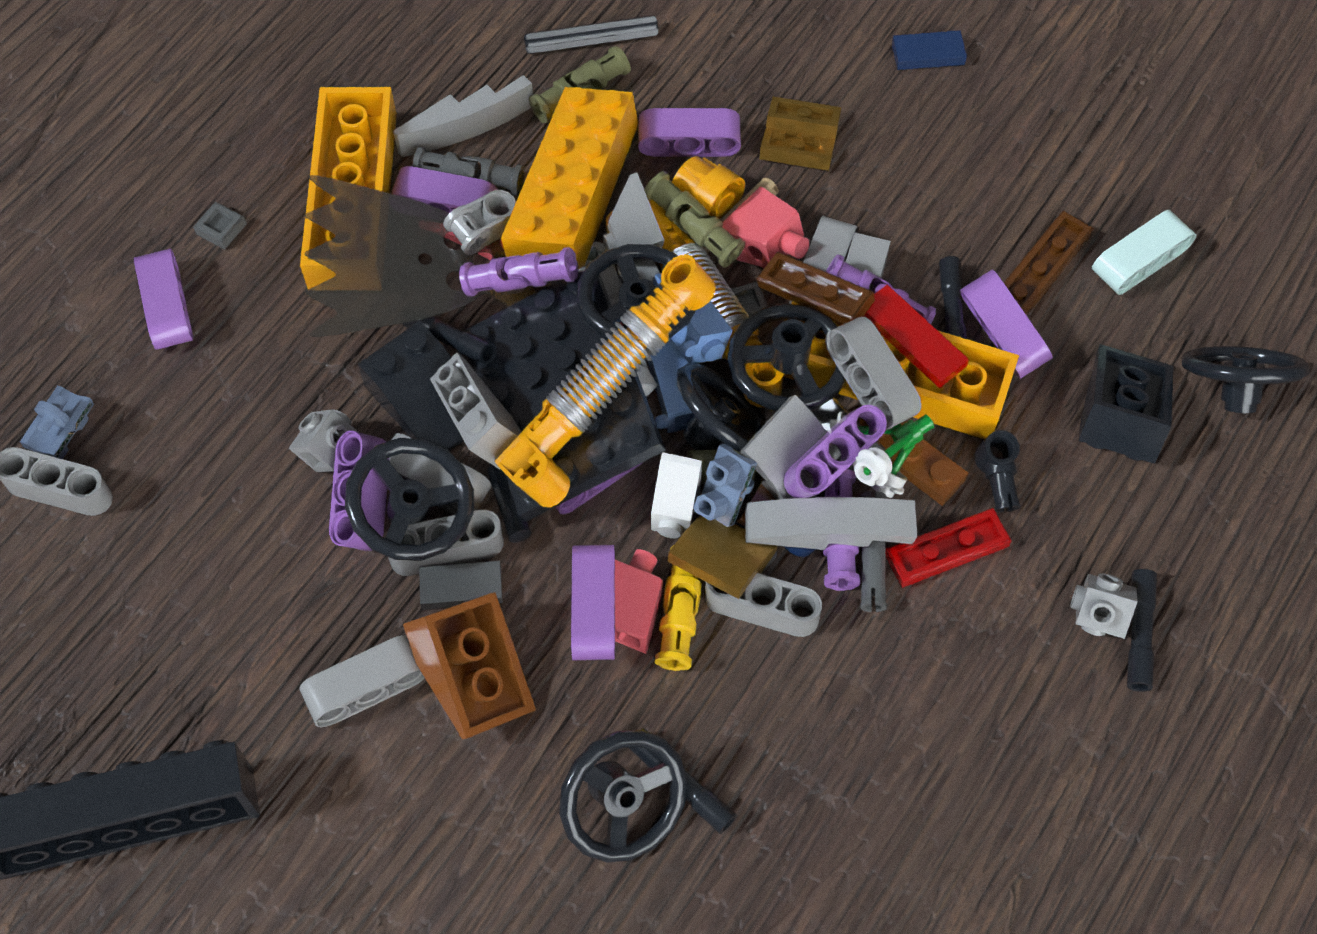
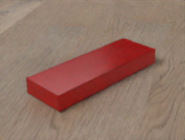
(915, 337)
(948, 547)

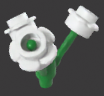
(875, 466)

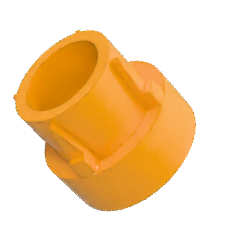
(710, 184)

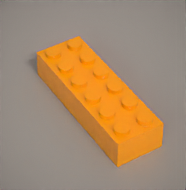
(349, 145)
(573, 174)
(965, 403)

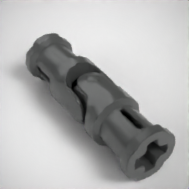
(502, 176)

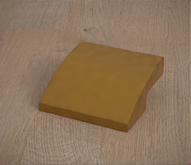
(800, 133)
(720, 555)

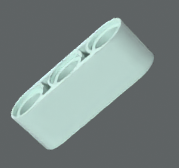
(1144, 252)

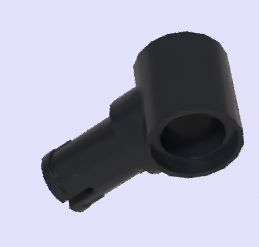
(1000, 471)

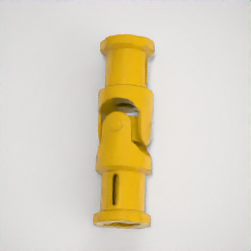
(679, 624)

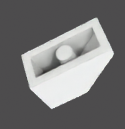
(675, 495)

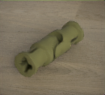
(589, 76)
(696, 221)

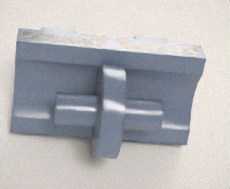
(57, 422)
(726, 485)

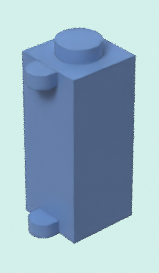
(704, 336)
(664, 371)

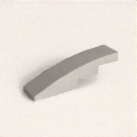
(457, 121)
(831, 520)

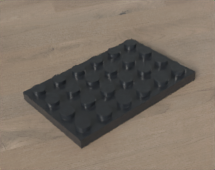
(536, 349)

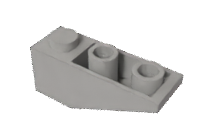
(474, 409)

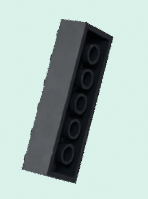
(125, 807)

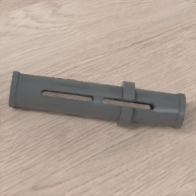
(873, 570)

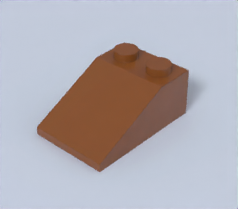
(471, 664)

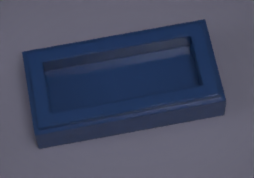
(929, 50)

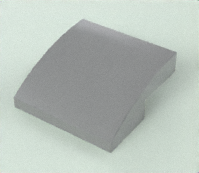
(783, 442)

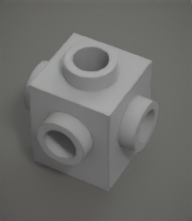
(319, 438)
(1104, 605)

